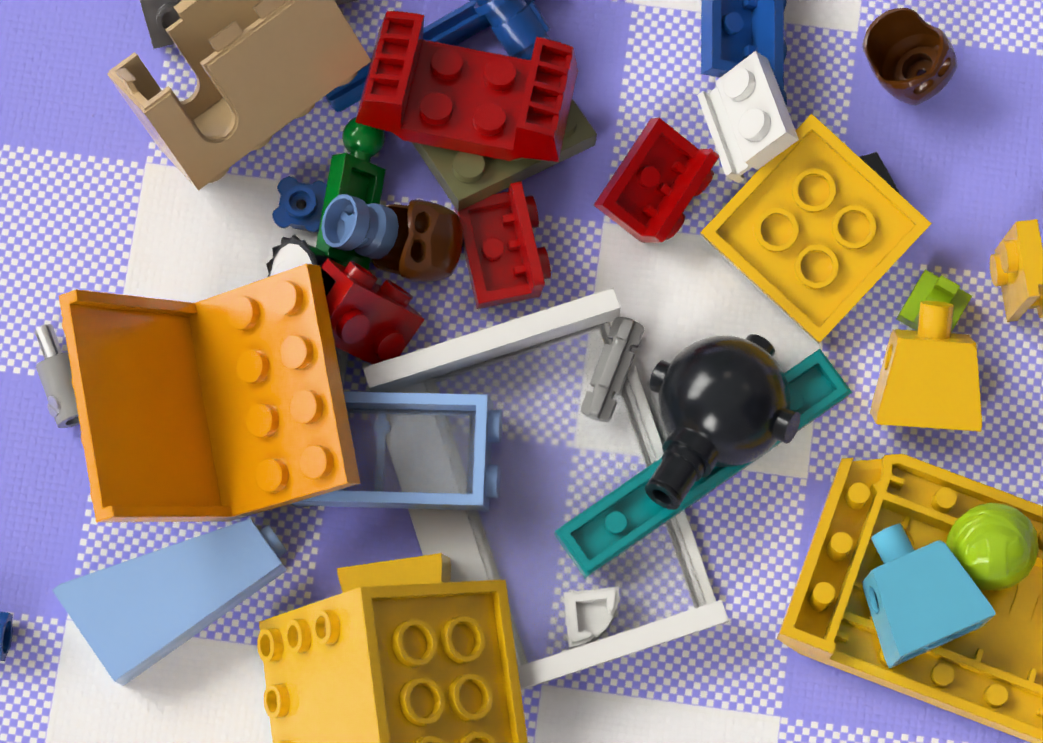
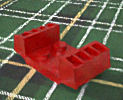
(467, 95)

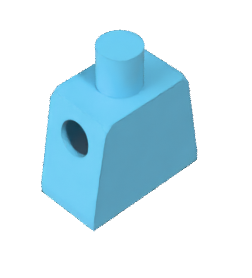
(920, 597)

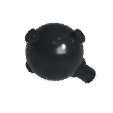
(720, 408)

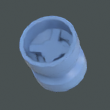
(368, 230)

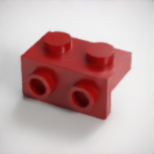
(656, 183)
(503, 249)
(368, 317)

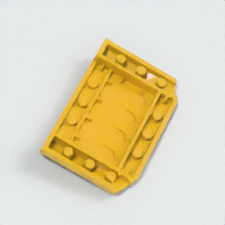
(983, 675)

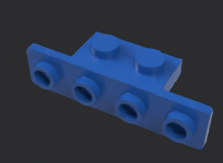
(737, 29)

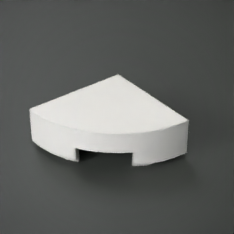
(589, 614)

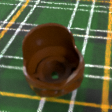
(909, 55)
(426, 242)

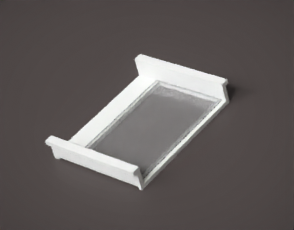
(550, 472)

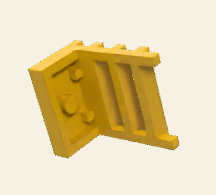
(1019, 269)

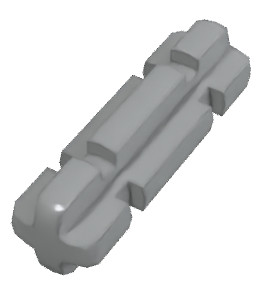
(612, 369)

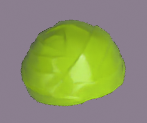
(994, 545)

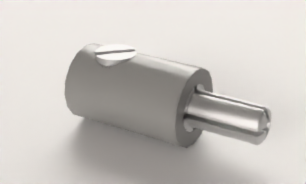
(56, 378)

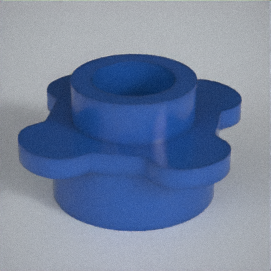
(293, 191)

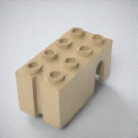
(254, 75)

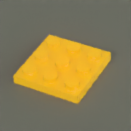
(815, 229)

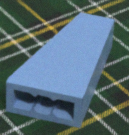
(166, 597)

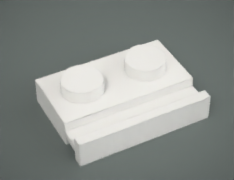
(747, 117)

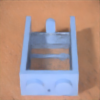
(420, 452)

